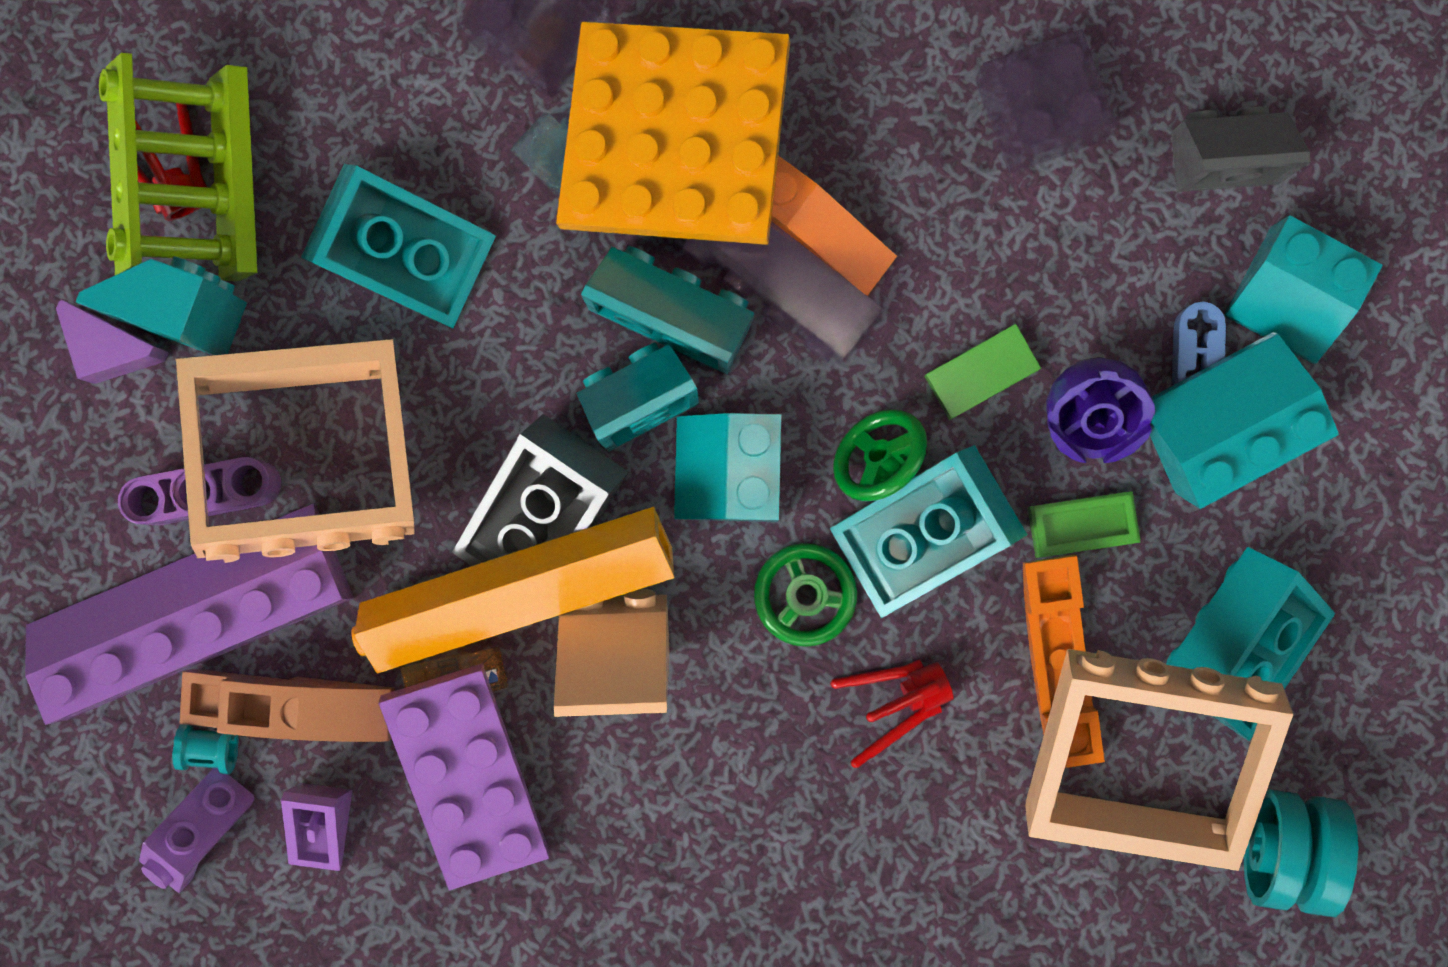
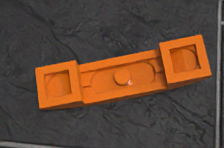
(1053, 626)

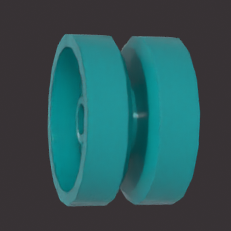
(1302, 854)

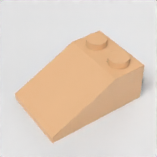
(613, 657)

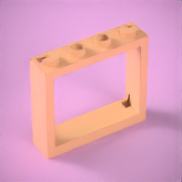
(279, 370)
(1143, 828)

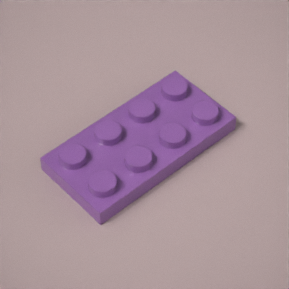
(464, 776)

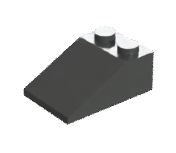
(540, 493)

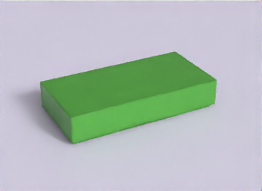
(982, 372)
(1084, 524)

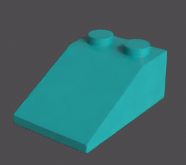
(398, 245)
(637, 396)
(928, 531)

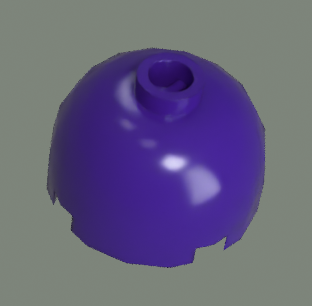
(1099, 410)

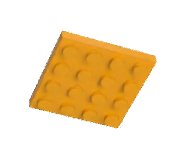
(674, 132)

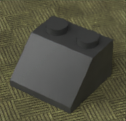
(1236, 150)

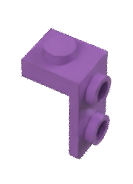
(193, 829)

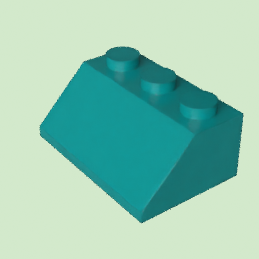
(172, 302)
(669, 307)
(1238, 421)
(1255, 626)

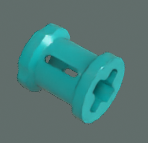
(204, 749)

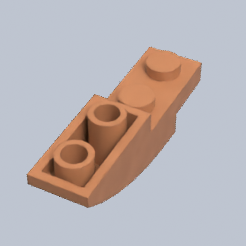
(283, 707)

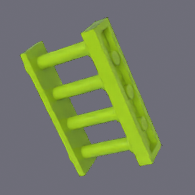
(226, 147)

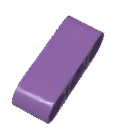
(225, 491)

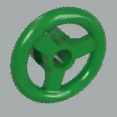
(887, 462)
(844, 601)

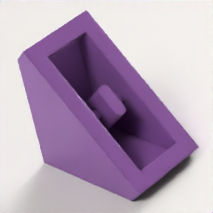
(101, 348)
(316, 825)

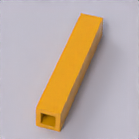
(514, 590)

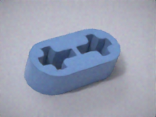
(1185, 340)

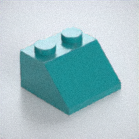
(1302, 288)
(728, 467)

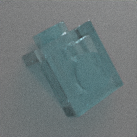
(543, 150)

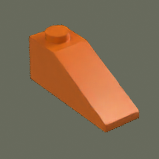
(828, 229)

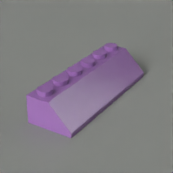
(173, 623)

